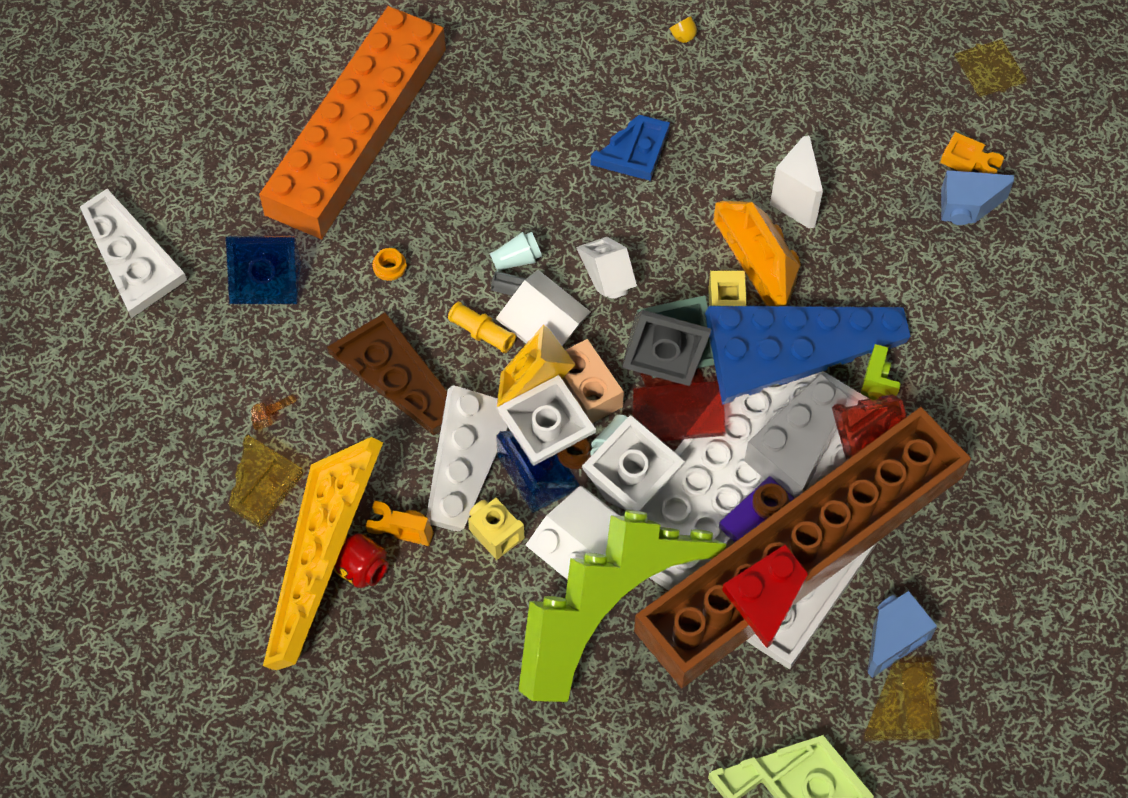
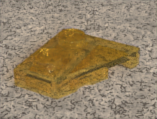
(261, 482)
(905, 705)

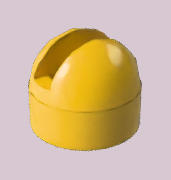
(684, 30)

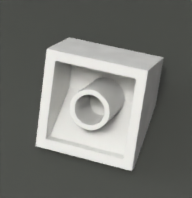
(572, 529)

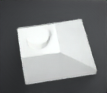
(546, 420)

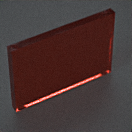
(680, 410)

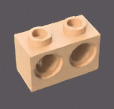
(593, 380)

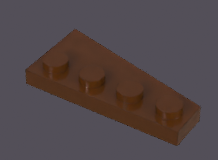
(394, 369)

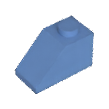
(972, 195)
(898, 631)

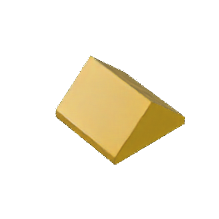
(533, 365)

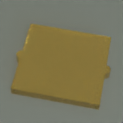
(990, 68)

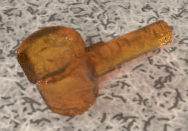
(261, 412)

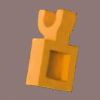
(405, 526)

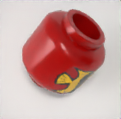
(361, 561)

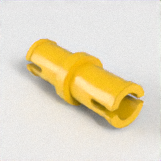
(481, 327)

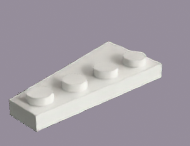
(133, 257)

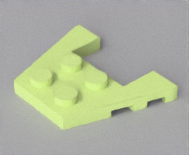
(794, 771)

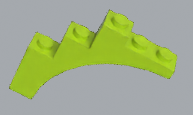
(562, 626)

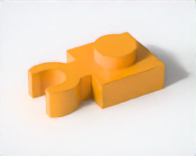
(967, 154)

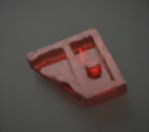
(866, 421)

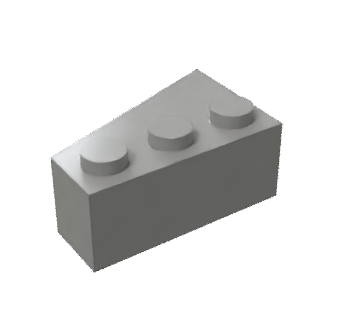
(797, 437)

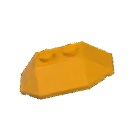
(759, 250)

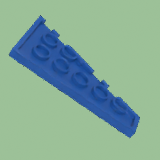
(787, 343)

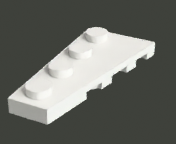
(463, 456)

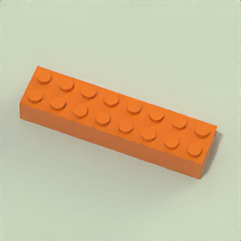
(353, 122)

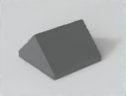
(665, 347)

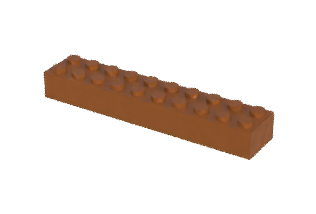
(821, 527)

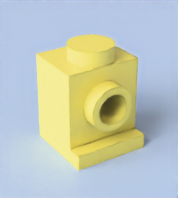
(727, 288)
(495, 537)

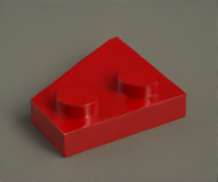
(767, 592)

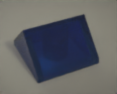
(263, 269)
(538, 483)

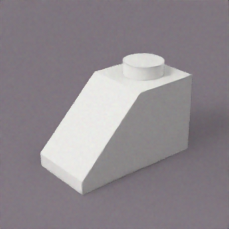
(608, 266)

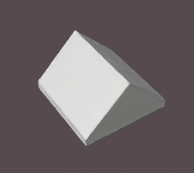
(798, 185)
(540, 303)
(631, 466)

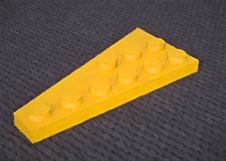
(321, 530)

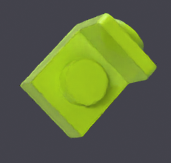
(875, 380)

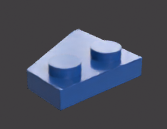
(634, 148)

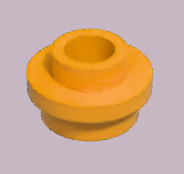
(386, 256)

